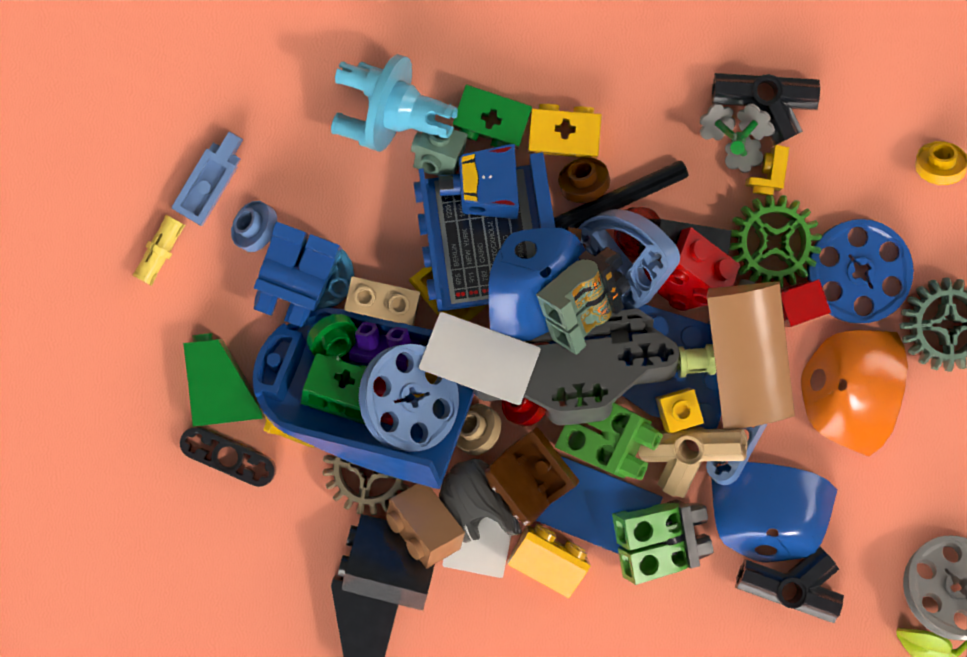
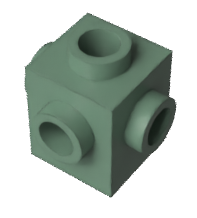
(438, 154)

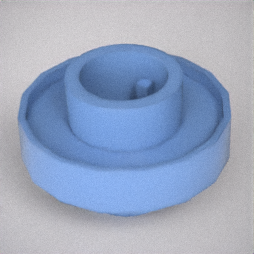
(253, 226)

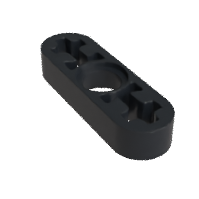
(207, 438)

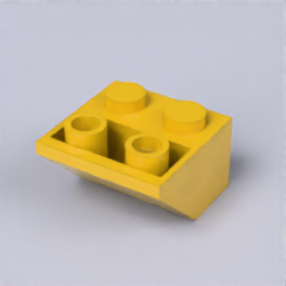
(549, 561)

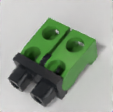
(660, 540)

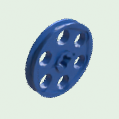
(877, 270)

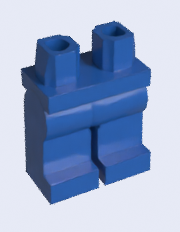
(296, 284)

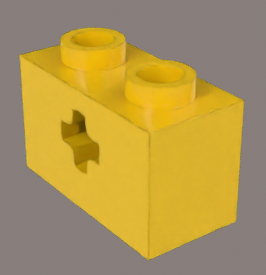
(581, 143)

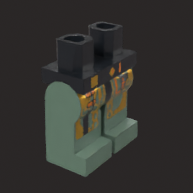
(583, 297)

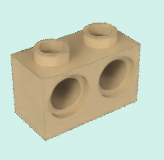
(382, 301)

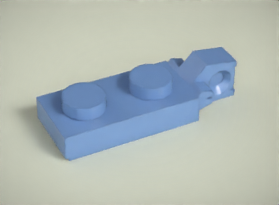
(209, 180)

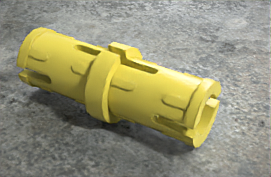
(158, 250)

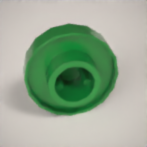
(332, 336)

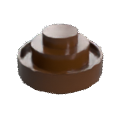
(584, 180)

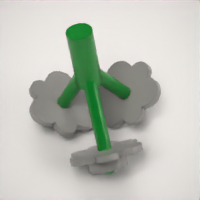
(742, 151)

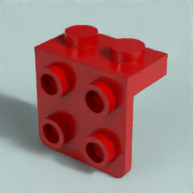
(700, 268)

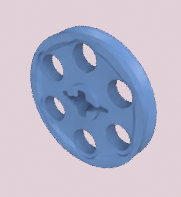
(406, 414)

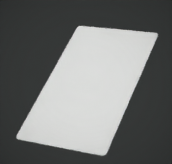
(479, 358)
(484, 555)

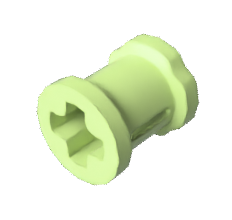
(696, 361)

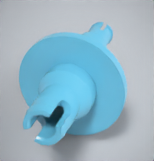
(393, 104)

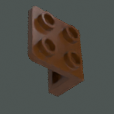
(530, 476)

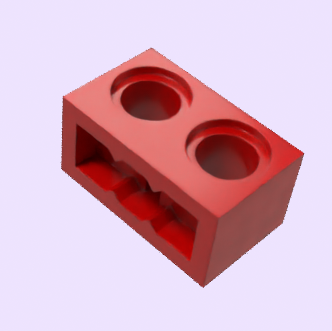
(804, 303)

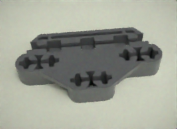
(598, 368)

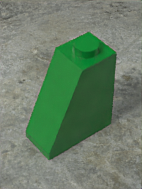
(217, 384)

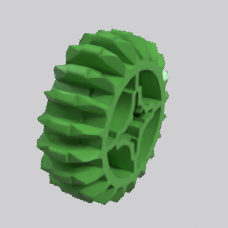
(763, 229)

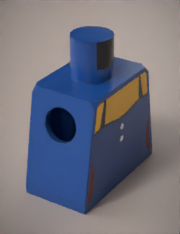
(485, 183)

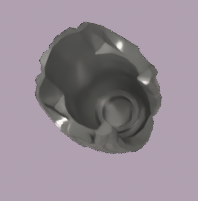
(471, 499)

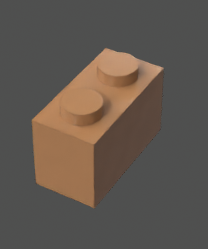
(424, 524)

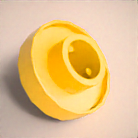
(941, 163)

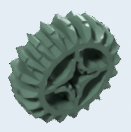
(918, 325)

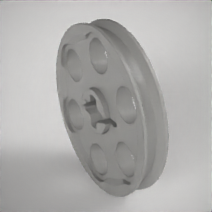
(944, 576)

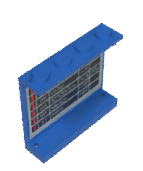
(467, 244)

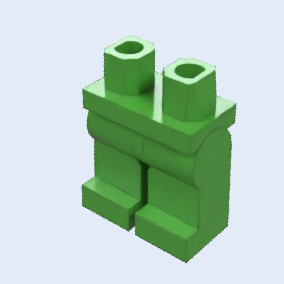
(616, 445)

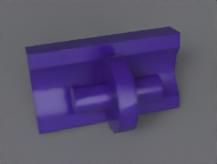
(371, 343)

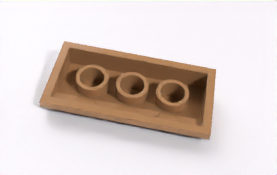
(750, 354)

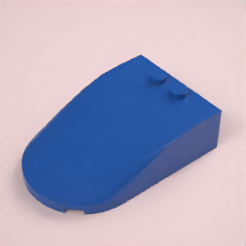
(279, 384)

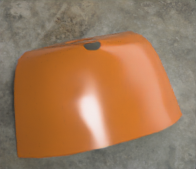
(876, 382)

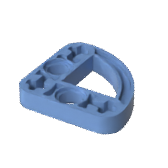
(650, 235)

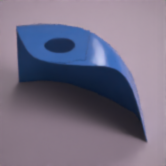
(516, 281)
(774, 498)

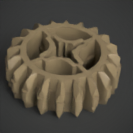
(363, 495)

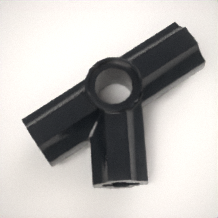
(788, 95)
(806, 575)

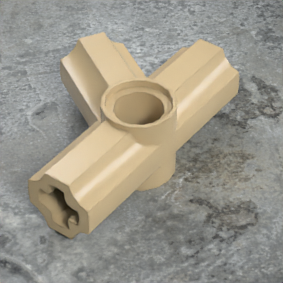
(684, 463)

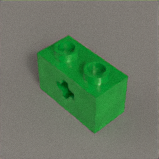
(481, 103)
(324, 391)

